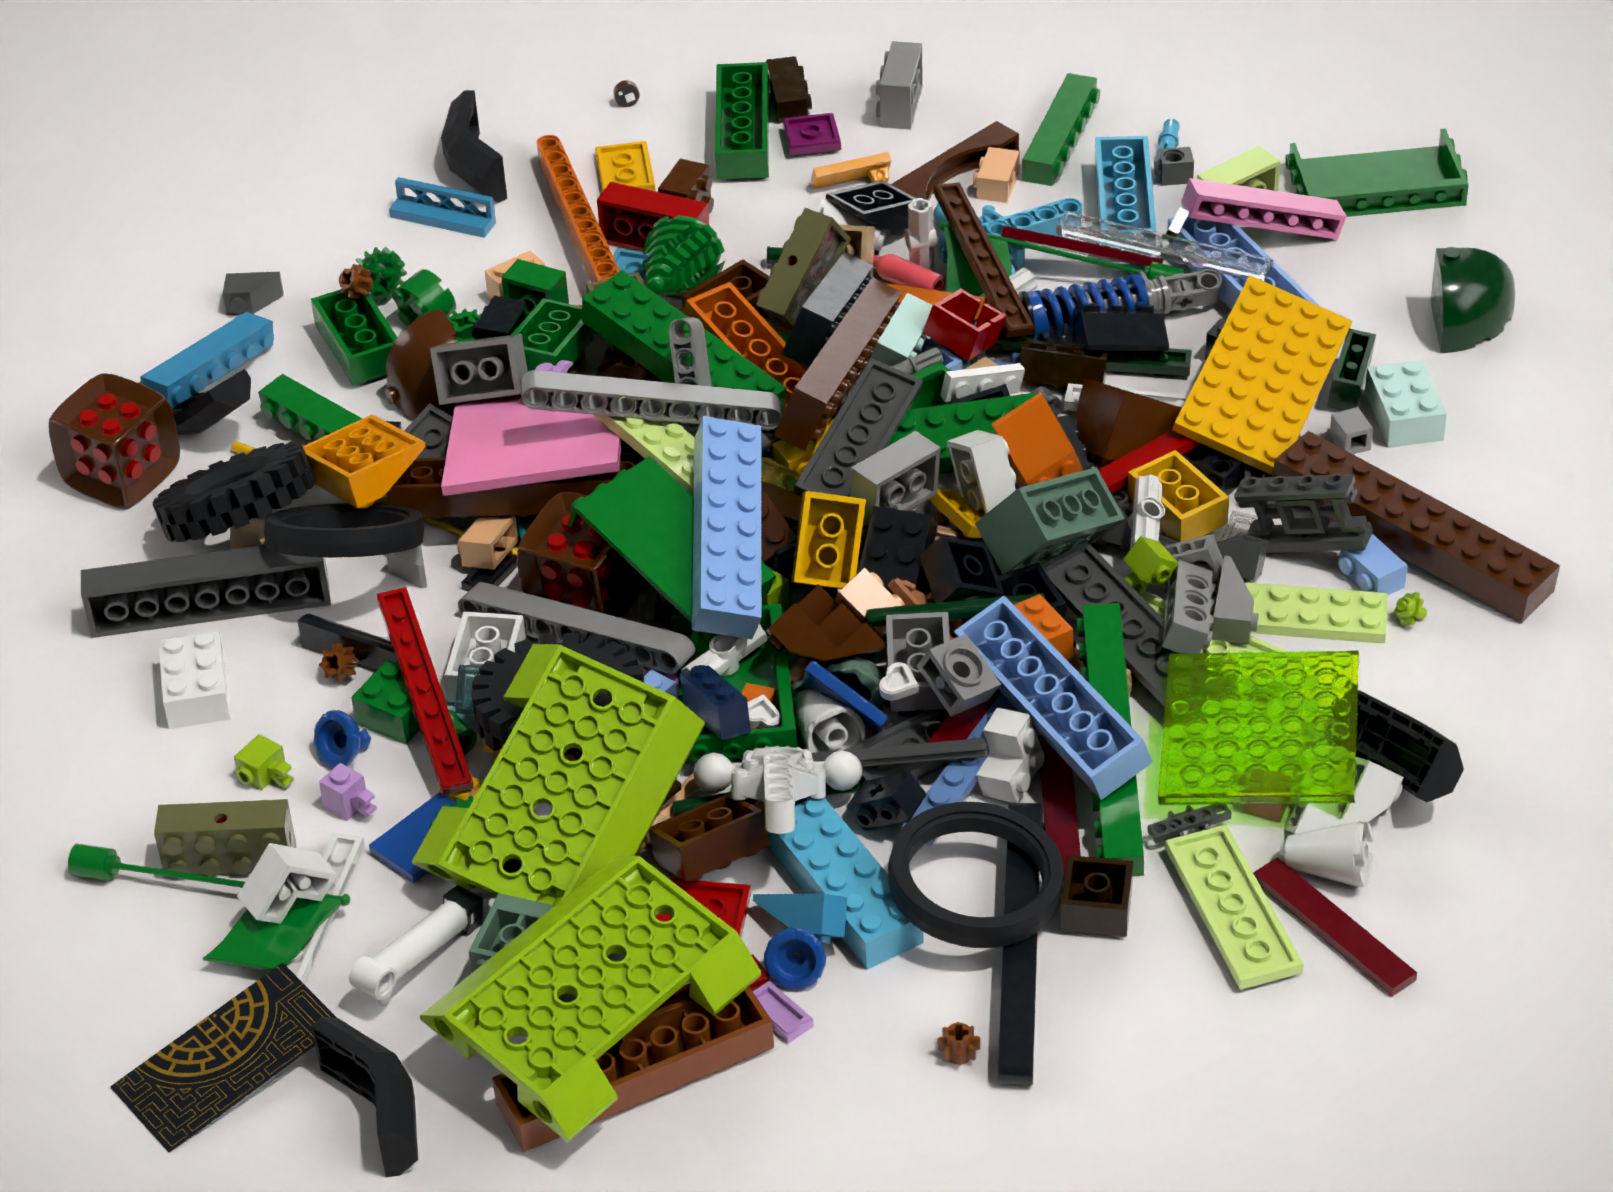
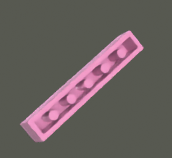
(1263, 208)

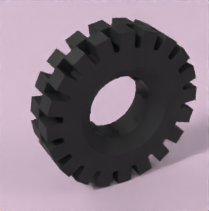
(234, 492)
(498, 717)

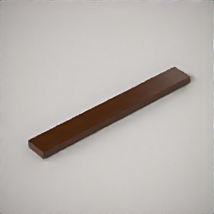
(983, 258)

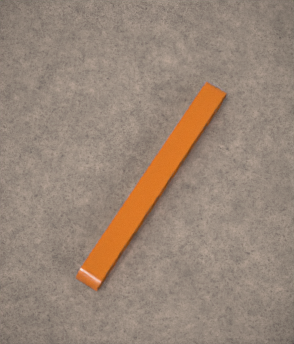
(575, 209)

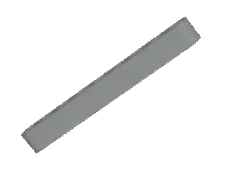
(755, 406)
(651, 645)

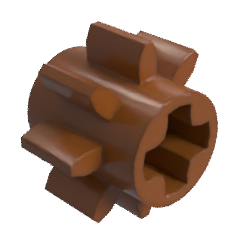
(355, 282)
(339, 662)
(958, 1043)

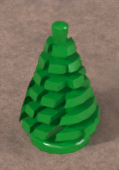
(680, 255)

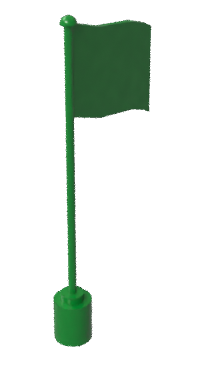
(962, 276)
(250, 941)

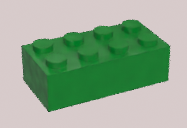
(554, 333)
(354, 334)

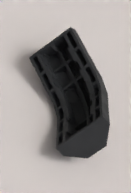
(467, 154)
(210, 407)
(1407, 748)
(379, 1078)

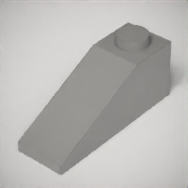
(1233, 607)

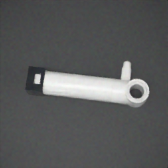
(378, 974)

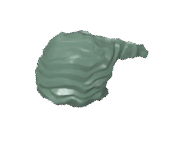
(857, 674)

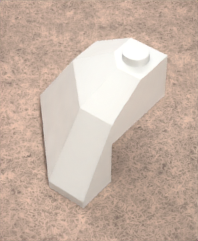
(1374, 793)

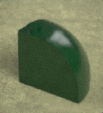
(1470, 297)

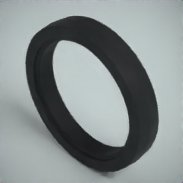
(343, 530)
(970, 930)

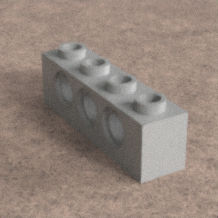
(1189, 609)

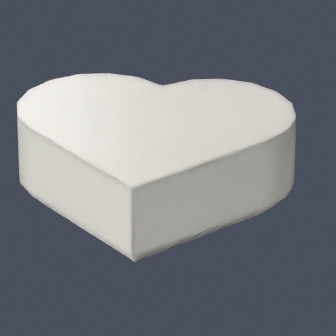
(898, 682)
(763, 713)

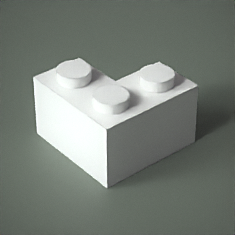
(1012, 756)
(282, 877)

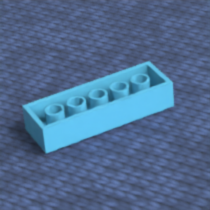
(1124, 181)
(831, 860)

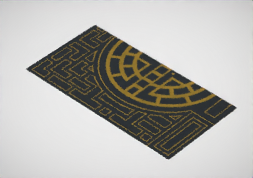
(223, 1057)

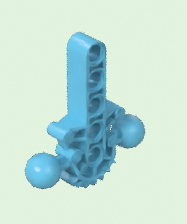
(1038, 219)

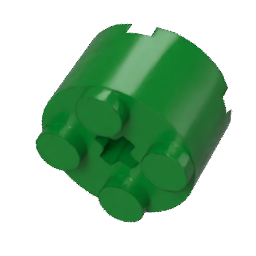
(421, 296)

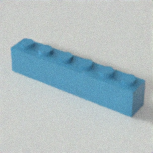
(210, 358)

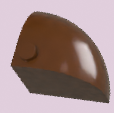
(411, 368)
(1120, 421)

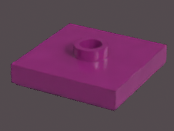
(811, 134)

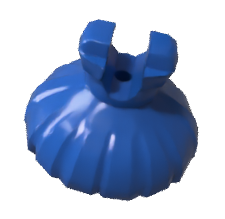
(339, 739)
(790, 969)

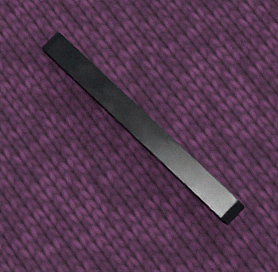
(1019, 967)

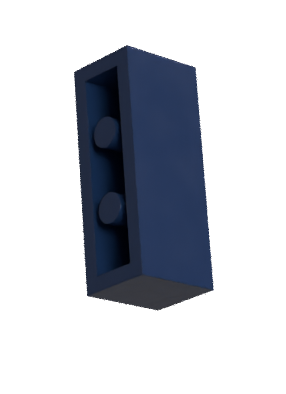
(715, 702)

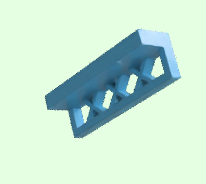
(443, 213)

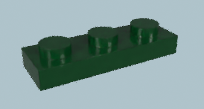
(1171, 362)

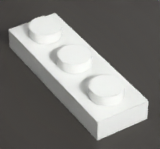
(971, 381)

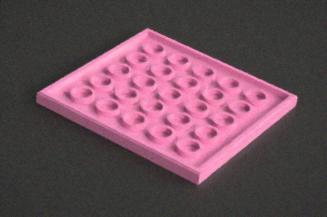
(510, 445)

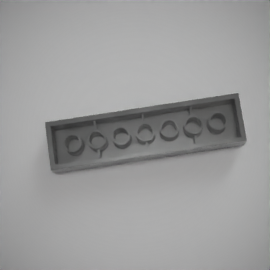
(200, 589)

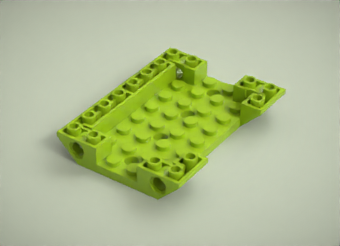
(597, 803)
(568, 955)

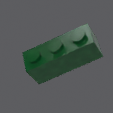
(1351, 370)

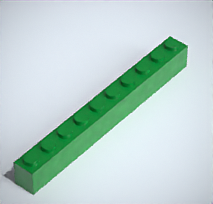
(1106, 673)

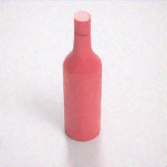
(906, 273)

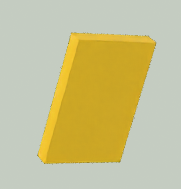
(625, 165)

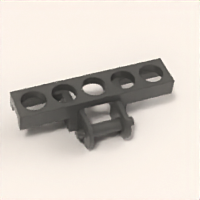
(1173, 822)

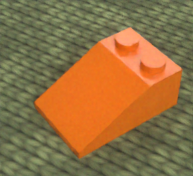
(1036, 443)

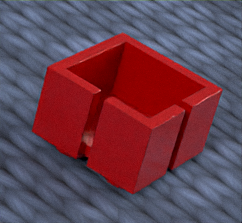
(952, 326)

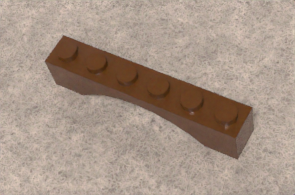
(957, 160)

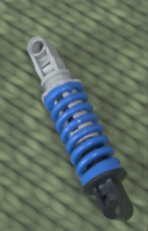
(1165, 293)

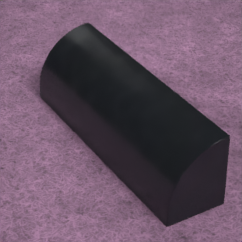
(320, 634)

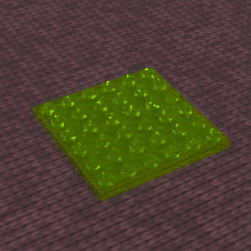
(1260, 728)

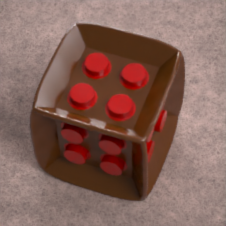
(114, 440)
(573, 562)

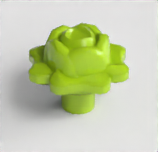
(1409, 609)

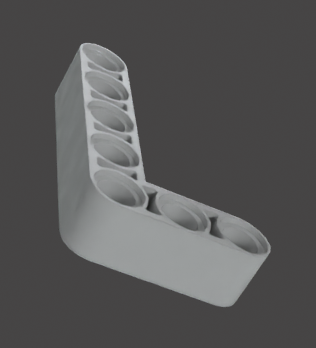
(699, 372)

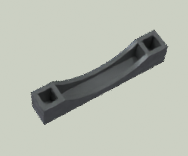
(1245, 550)

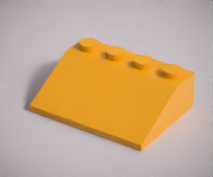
(362, 460)

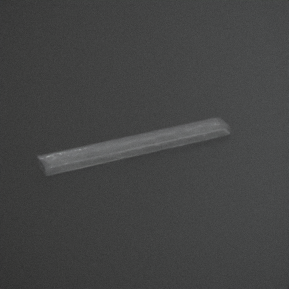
(1164, 246)

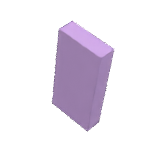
(787, 1017)

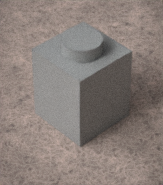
(1351, 431)

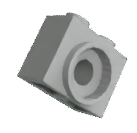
(958, 674)

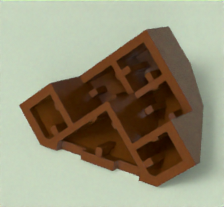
(822, 630)

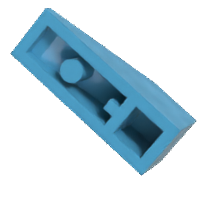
(816, 913)

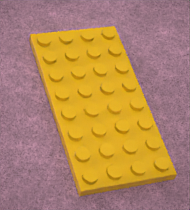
(1262, 375)

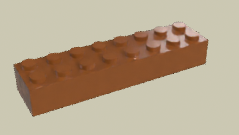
(657, 1057)

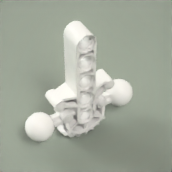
(778, 779)

